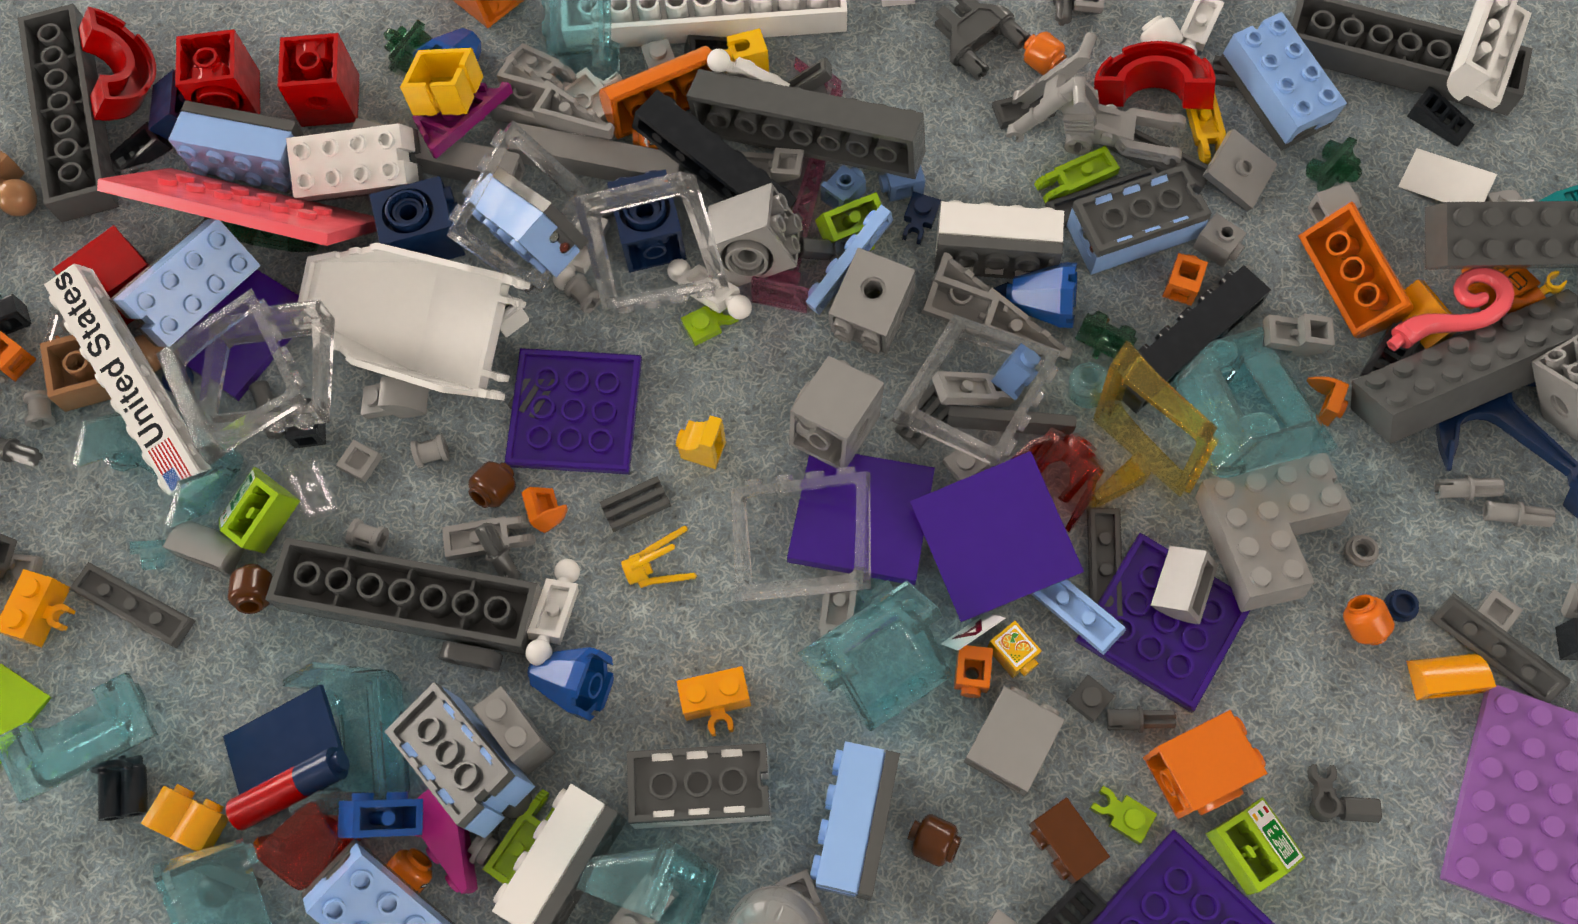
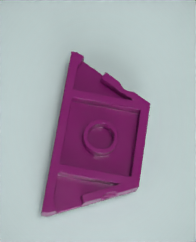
(444, 130)

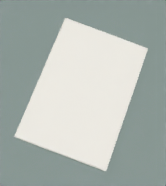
(1446, 179)

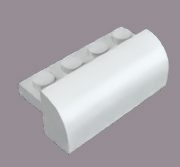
(1488, 51)

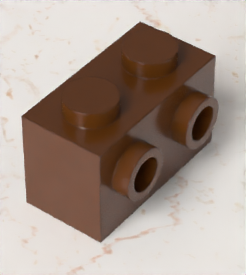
(1067, 841)

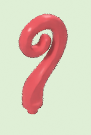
(1422, 325)

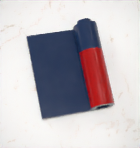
(284, 758)

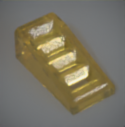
(1126, 478)

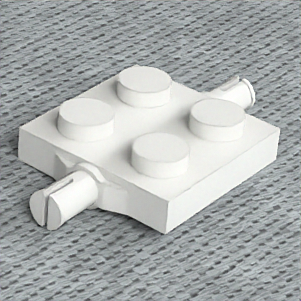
(587, 89)

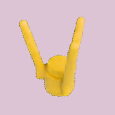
(638, 565)

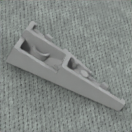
(545, 104)
(962, 293)

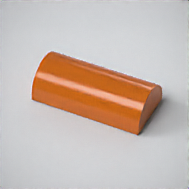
(671, 78)
(1356, 272)

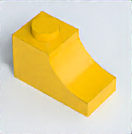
(702, 442)

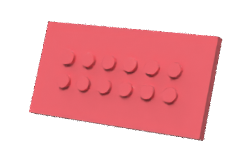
(241, 205)

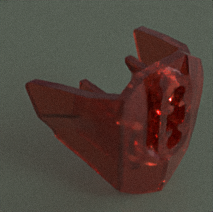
(1078, 455)
(302, 846)

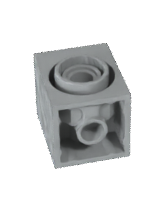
(755, 234)
(872, 301)
(1558, 386)
(835, 412)

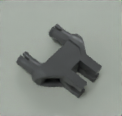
(975, 29)

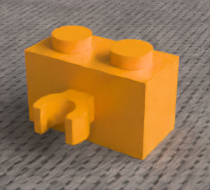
(34, 608)
(714, 696)

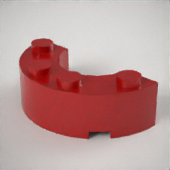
(127, 56)
(1157, 66)

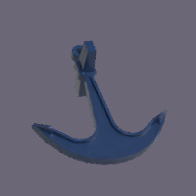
(1521, 427)

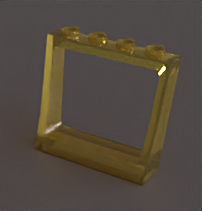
(1134, 371)

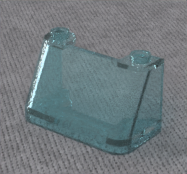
(212, 886)

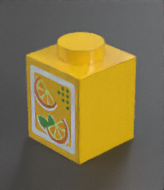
(1015, 650)

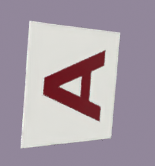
(972, 631)

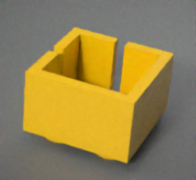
(442, 81)

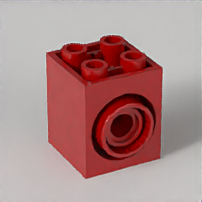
(217, 71)
(318, 79)
(111, 259)

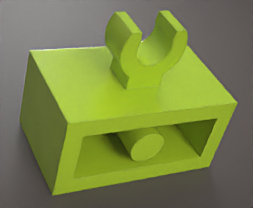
(847, 219)

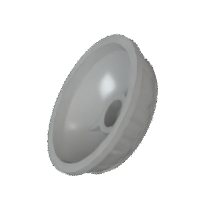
(775, 906)

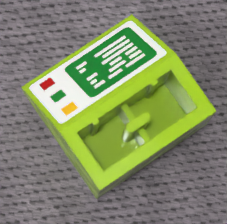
(257, 512)
(1255, 847)

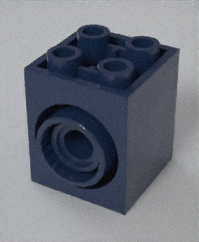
(417, 218)
(650, 230)

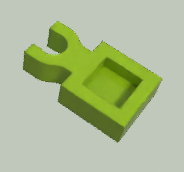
(705, 324)
(1128, 816)

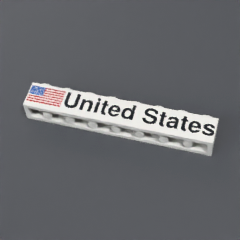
(126, 376)

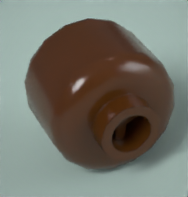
(492, 484)
(249, 588)
(934, 840)

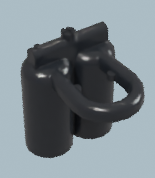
(122, 788)

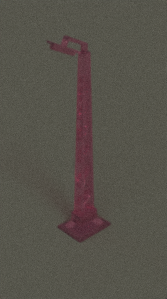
(783, 288)

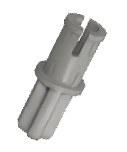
(1468, 487)
(1518, 514)

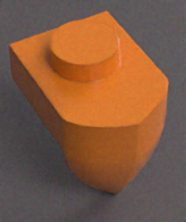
(1334, 402)
(543, 508)

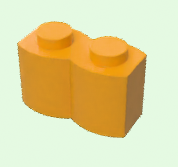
(186, 819)

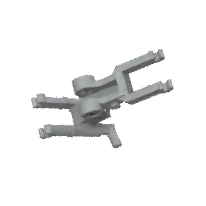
(1087, 120)

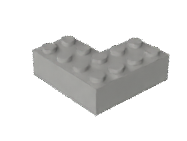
(1256, 525)

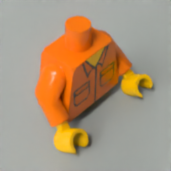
(1524, 285)

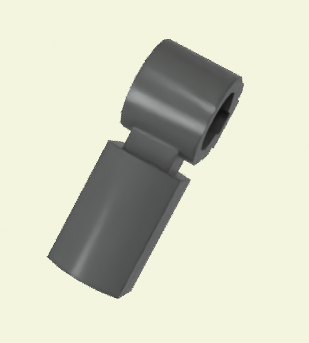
(821, 248)
(1327, 806)

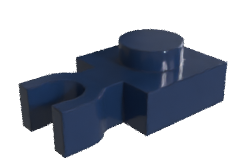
(920, 213)

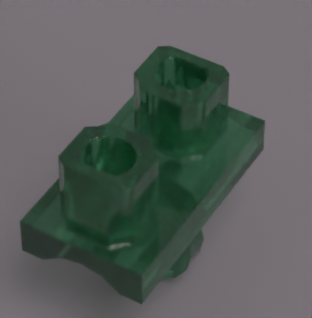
(401, 56)
(1340, 165)
(1103, 336)

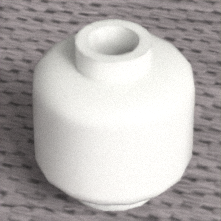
(1161, 30)

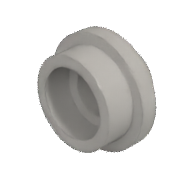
(1369, 546)
(482, 849)

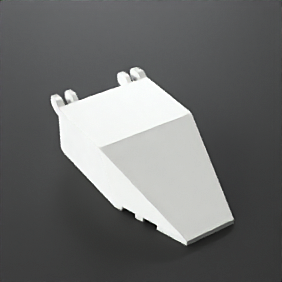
(414, 315)

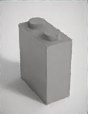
(514, 730)
(1015, 740)

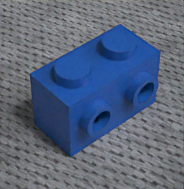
(380, 818)

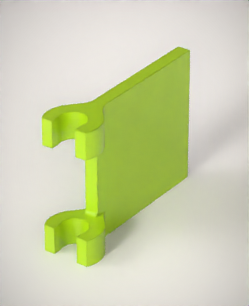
(18, 700)

